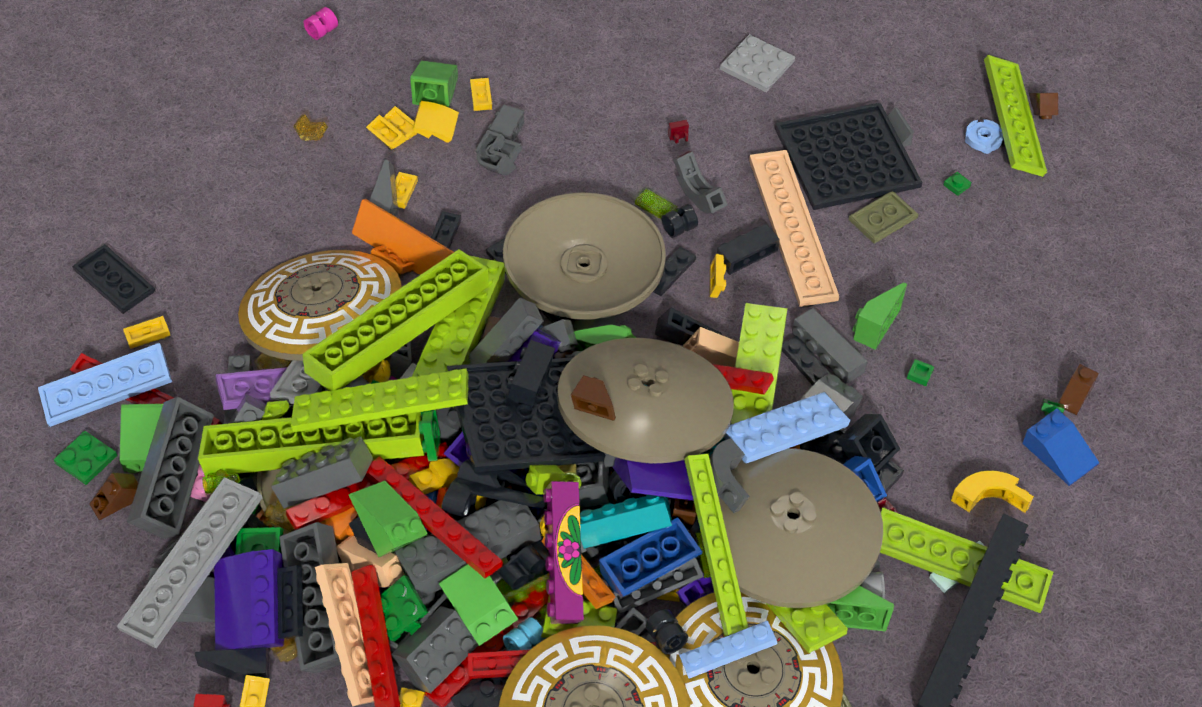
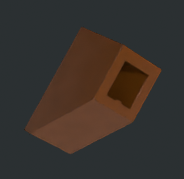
(114, 494)

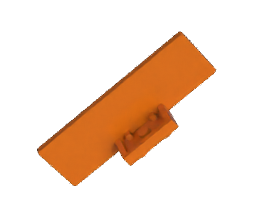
(397, 241)

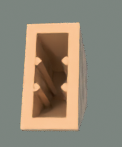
(713, 347)
(387, 567)

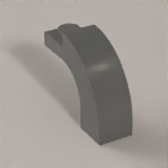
(696, 188)
(723, 460)

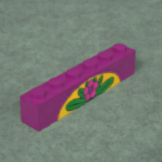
(564, 553)

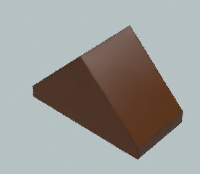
(685, 511)

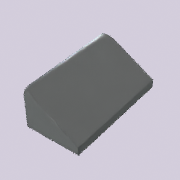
(901, 127)

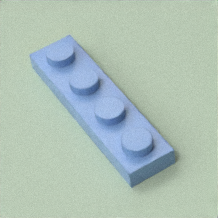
(728, 649)

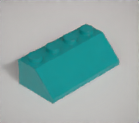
(624, 519)

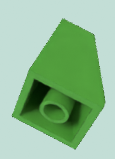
(434, 83)
(136, 434)

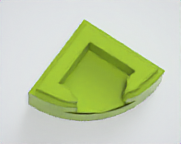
(275, 409)

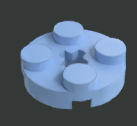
(985, 144)

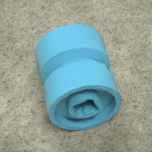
(524, 637)

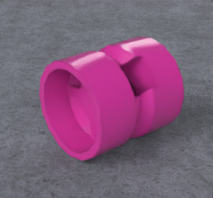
(320, 23)

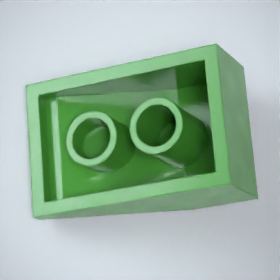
(878, 316)
(596, 335)
(387, 518)
(478, 603)
(863, 610)

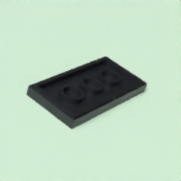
(113, 279)

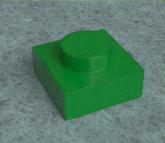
(957, 183)
(920, 372)
(1049, 406)

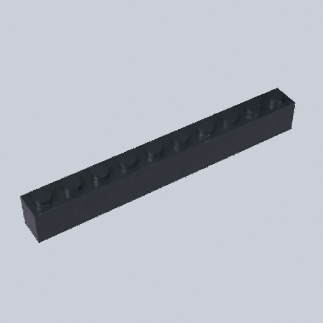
(973, 614)

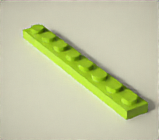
(716, 544)

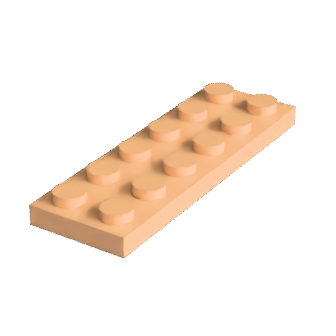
(345, 625)

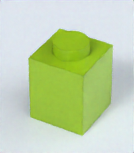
(541, 476)

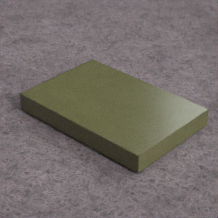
(883, 217)

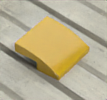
(435, 120)
(392, 128)

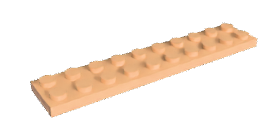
(794, 228)

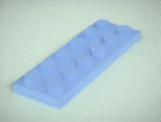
(104, 384)
(786, 426)

